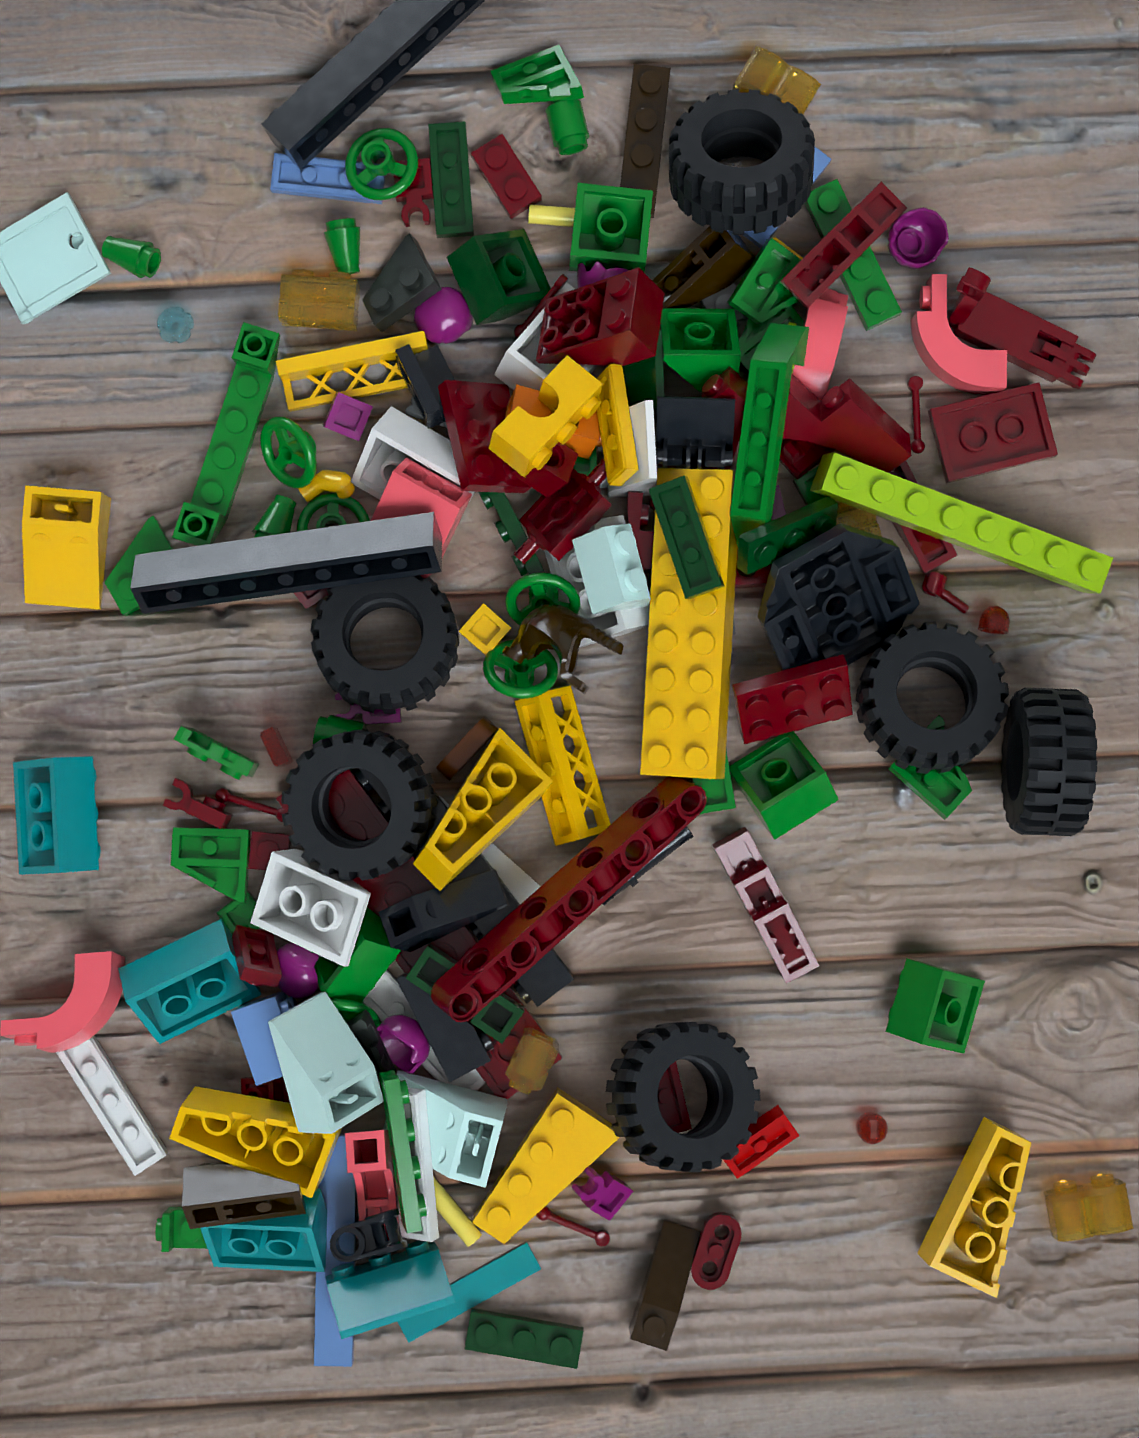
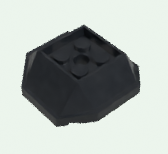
(835, 597)

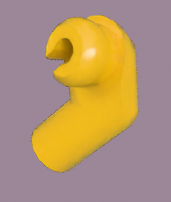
(328, 481)

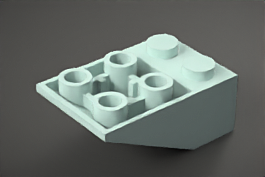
(323, 1066)
(461, 1128)

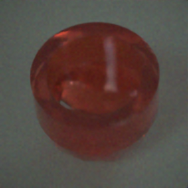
(994, 621)
(863, 1127)

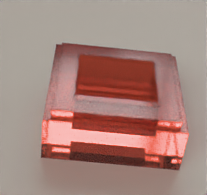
(276, 747)

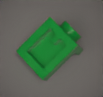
(175, 1232)

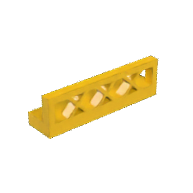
(344, 359)
(544, 738)

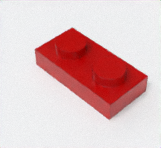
(768, 1136)

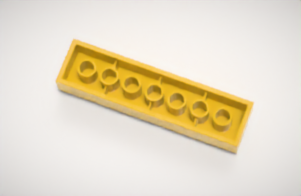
(690, 645)

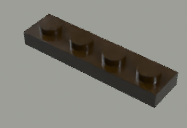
(645, 129)

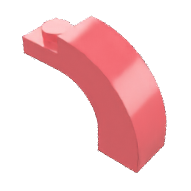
(826, 324)
(948, 357)
(85, 1012)
(373, 1172)

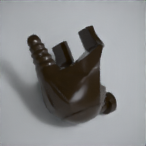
(559, 630)

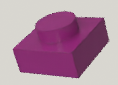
(347, 416)

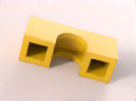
(528, 440)

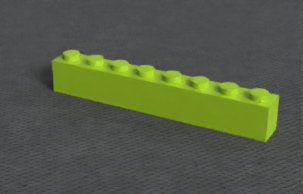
(961, 523)

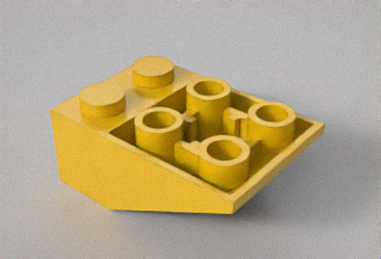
(64, 546)

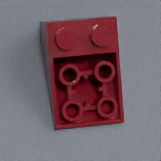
(603, 322)

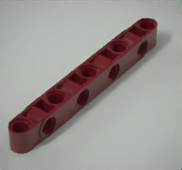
(567, 898)

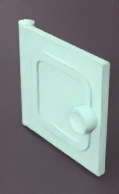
(41, 265)

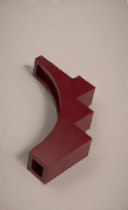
(841, 420)

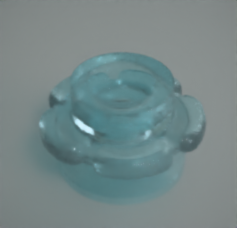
(173, 315)

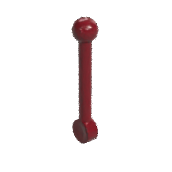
(561, 281)
(915, 384)
(224, 795)
(601, 1237)

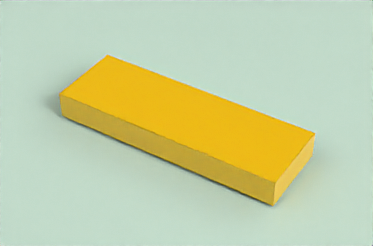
(616, 427)

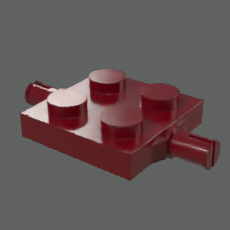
(564, 515)

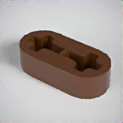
(467, 748)

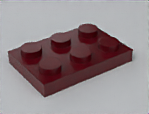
(471, 416)
(992, 432)
(793, 699)

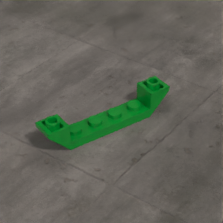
(764, 425)
(232, 438)

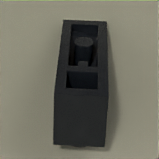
(456, 1044)

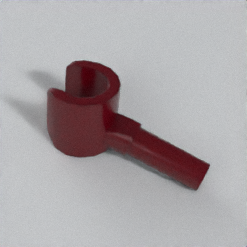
(934, 586)

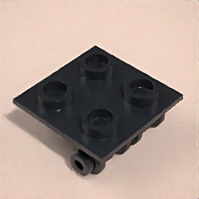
(695, 431)

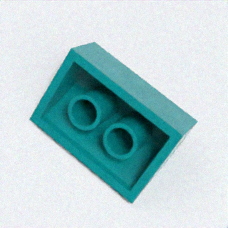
(56, 815)
(186, 982)
(273, 1243)
(388, 1288)

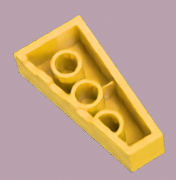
(487, 804)
(254, 1136)
(548, 1159)
(978, 1209)

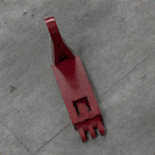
(1026, 337)

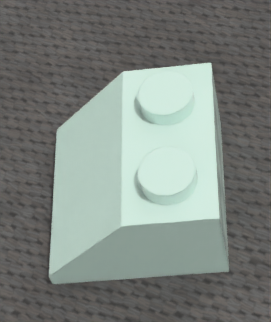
(611, 569)

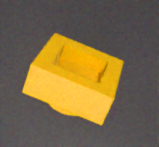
(485, 629)

